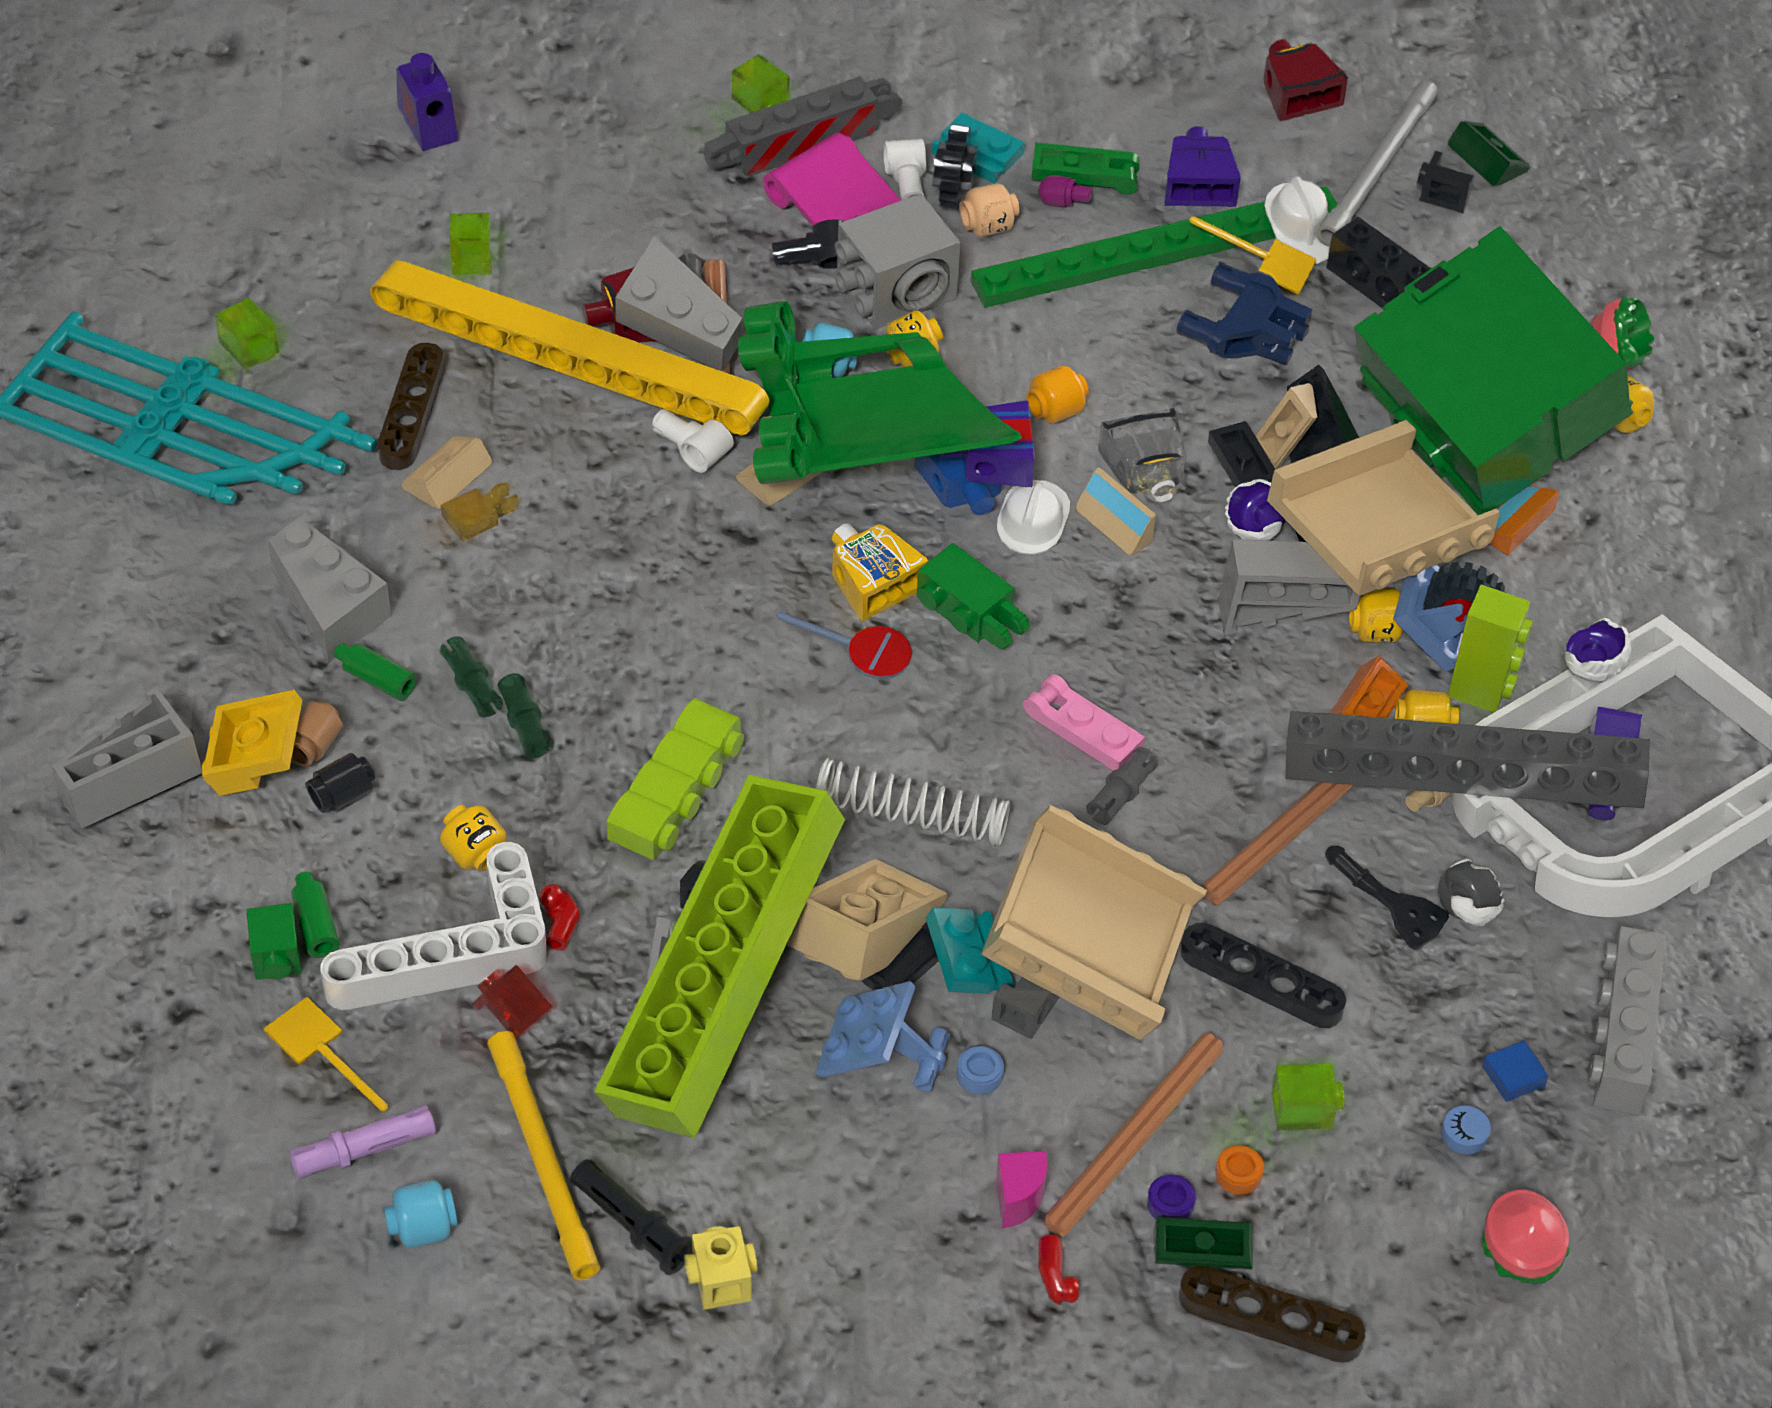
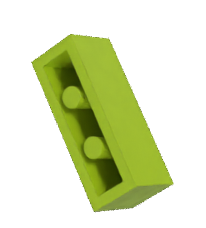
(1491, 649)

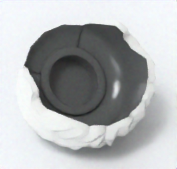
(1470, 893)

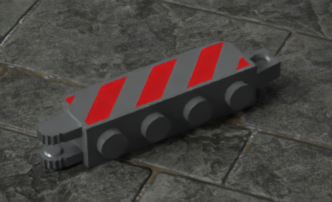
(791, 127)

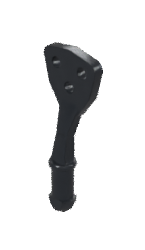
(1398, 903)

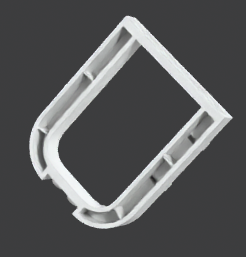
(1679, 854)

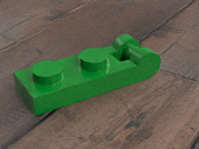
(1087, 166)

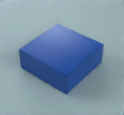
(1515, 1071)

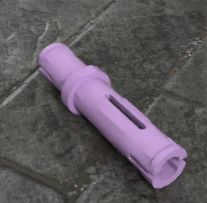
(360, 1142)

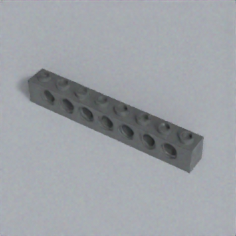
(1468, 759)

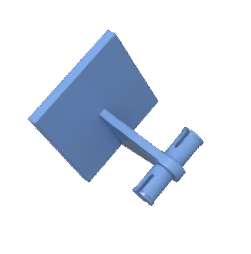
(874, 1026)

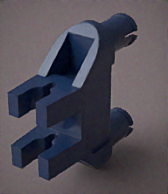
(1258, 322)

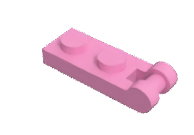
(1082, 723)

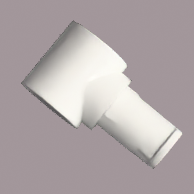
(906, 163)
(697, 443)

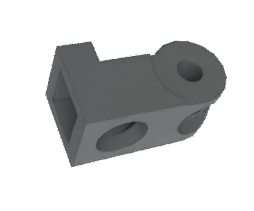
(1022, 1007)

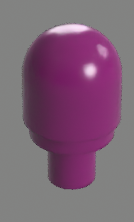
(1062, 191)

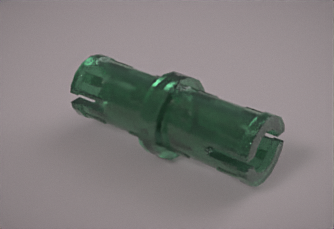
(471, 676)
(524, 715)

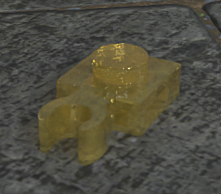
(477, 513)

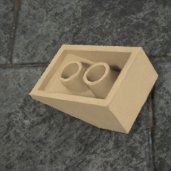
(863, 918)

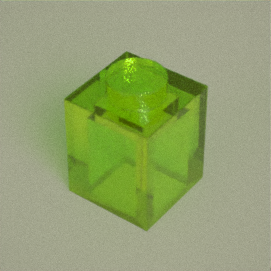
(759, 84)
(470, 244)
(247, 333)
(1306, 1096)

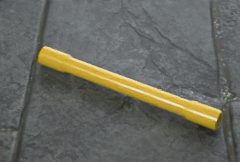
(573, 1237)

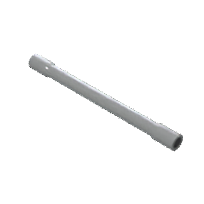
(1414, 108)

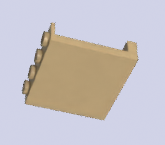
(1377, 510)
(1092, 921)

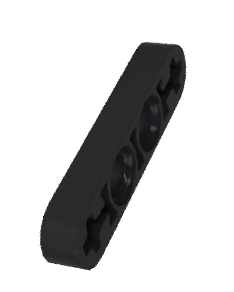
(1258, 981)

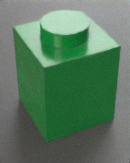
(273, 941)

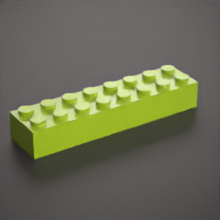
(720, 956)

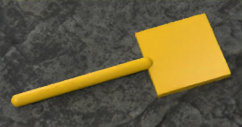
(1282, 262)
(308, 1030)

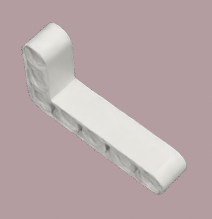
(452, 947)

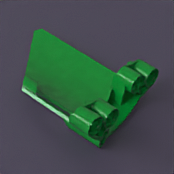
(856, 418)

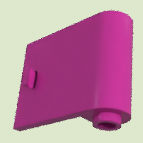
(829, 182)

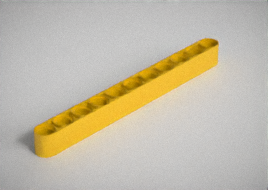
(570, 347)

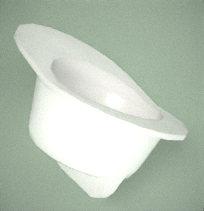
(1296, 214)
(1033, 517)

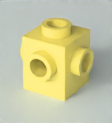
(721, 1266)

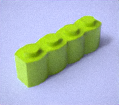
(674, 779)

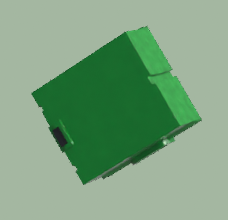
(1492, 371)

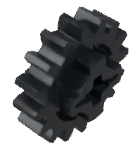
(954, 166)

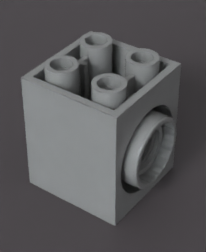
(897, 260)

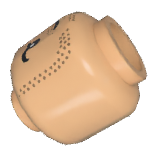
(989, 210)

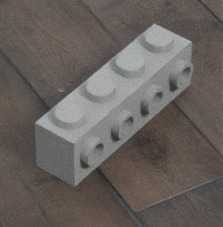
(1629, 1020)

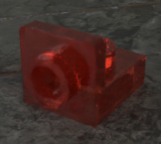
(512, 999)

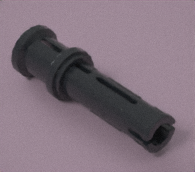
(646, 1228)

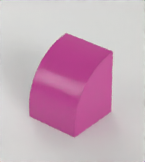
(1020, 1185)

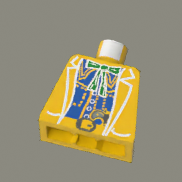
(874, 568)

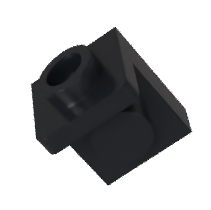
(1444, 185)

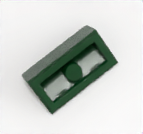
(1486, 153)
(1203, 1243)

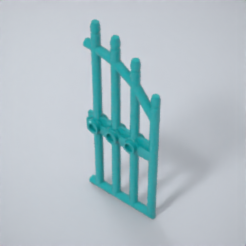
(165, 411)

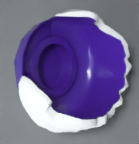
(1250, 512)
(1599, 651)

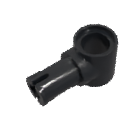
(816, 246)

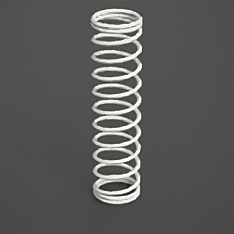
(996, 826)

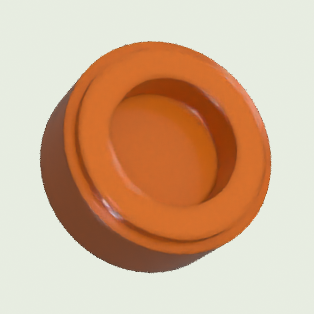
(1239, 1169)

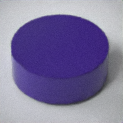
(1171, 1197)

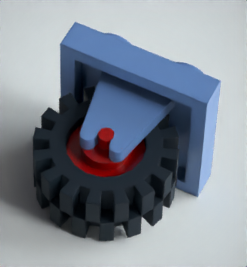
(1437, 605)

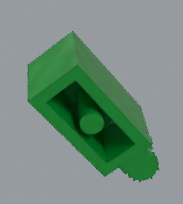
(970, 597)

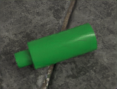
(376, 670)
(314, 916)

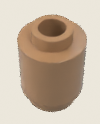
(315, 732)

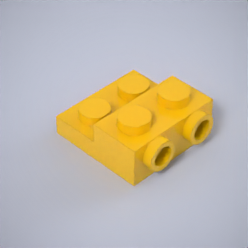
(251, 741)

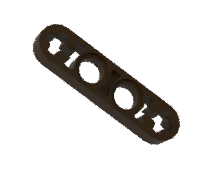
(409, 405)
(1268, 1321)

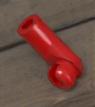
(562, 913)
(1050, 1268)

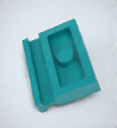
(995, 148)
(958, 944)

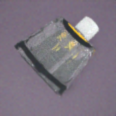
(1145, 452)

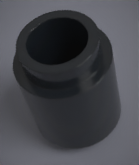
(340, 783)

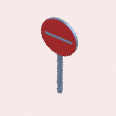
(873, 651)

